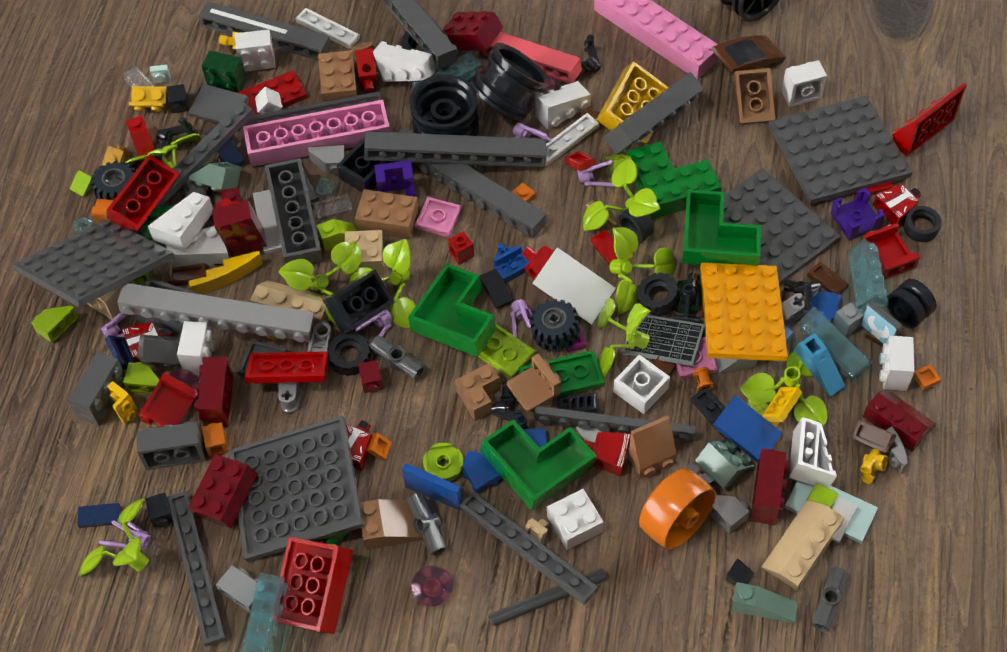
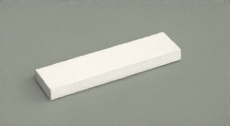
(323, 25)
(570, 137)
(266, 215)

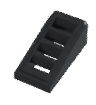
(579, 398)

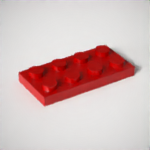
(286, 85)
(286, 367)

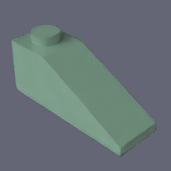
(763, 603)

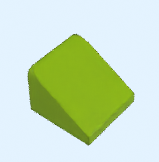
(81, 183)
(822, 495)

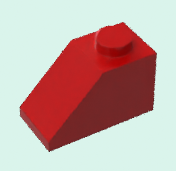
(140, 135)

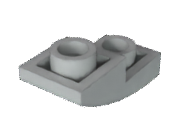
(897, 456)

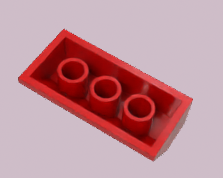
(142, 194)

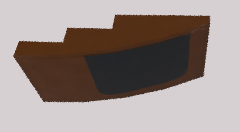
(748, 53)

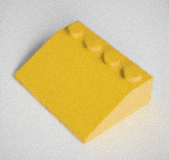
(631, 93)

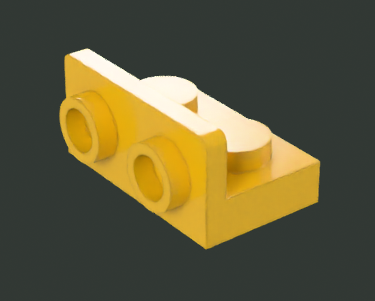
(148, 97)
(123, 403)
(782, 404)

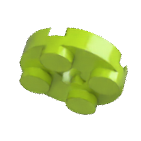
(450, 454)

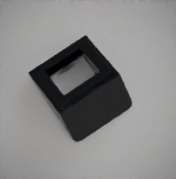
(739, 573)

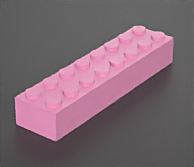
(661, 33)
(292, 136)

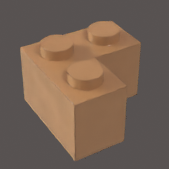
(475, 388)

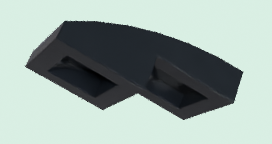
(496, 288)

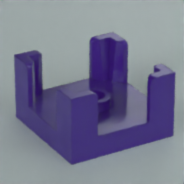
(395, 177)
(856, 216)

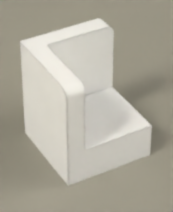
(268, 101)

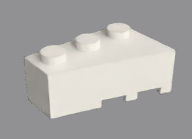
(403, 64)
(561, 104)
(182, 222)
(205, 248)
(809, 455)

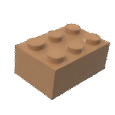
(337, 75)
(387, 212)

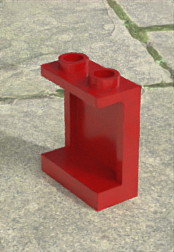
(893, 252)
(167, 402)

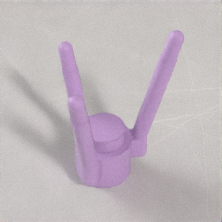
(523, 131)
(586, 174)
(521, 312)
(381, 319)
(112, 328)
(139, 533)

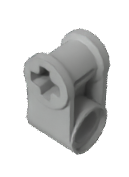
(791, 310)
(319, 342)
(289, 396)

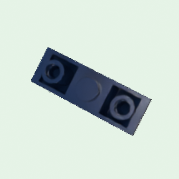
(230, 153)

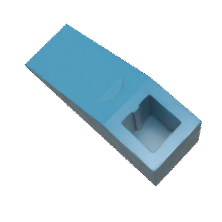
(820, 364)

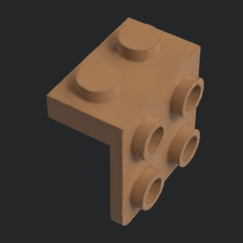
(535, 384)

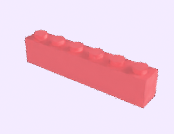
(553, 62)

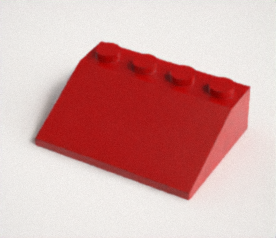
(929, 121)
(315, 584)

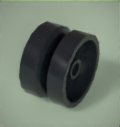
(911, 303)

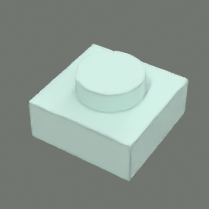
(160, 73)

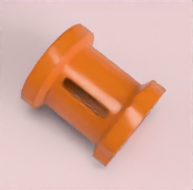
(703, 378)

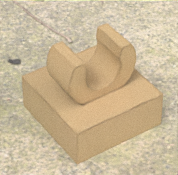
(537, 529)

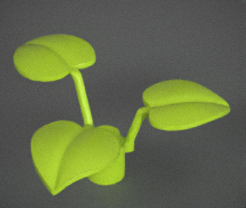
(174, 145)
(639, 205)
(624, 245)
(397, 257)
(299, 271)
(634, 337)
(761, 388)
(131, 552)

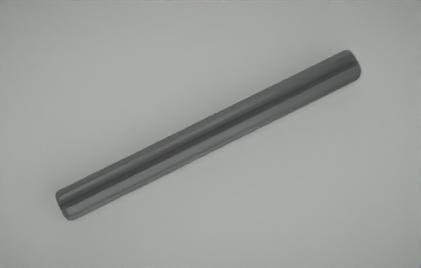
(539, 600)

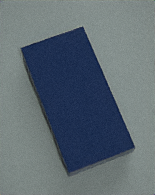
(120, 350)
(98, 515)

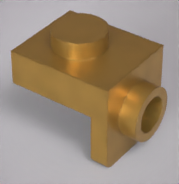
(115, 154)

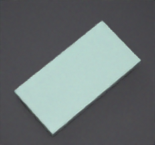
(860, 521)

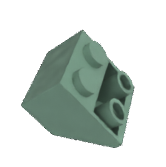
(218, 176)
(724, 462)

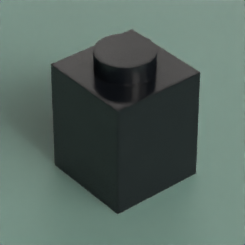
(177, 98)
(159, 510)

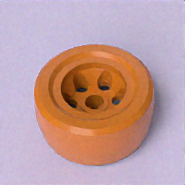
(677, 508)

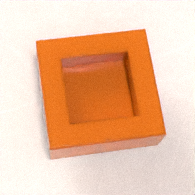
(524, 192)
(927, 377)
(379, 446)

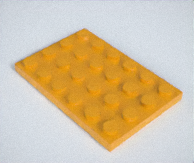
(743, 312)

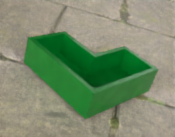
(667, 183)
(710, 239)
(447, 312)
(533, 470)

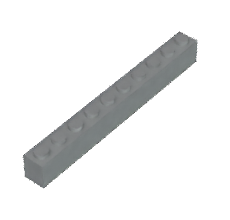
(216, 312)

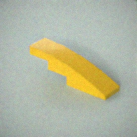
(233, 270)

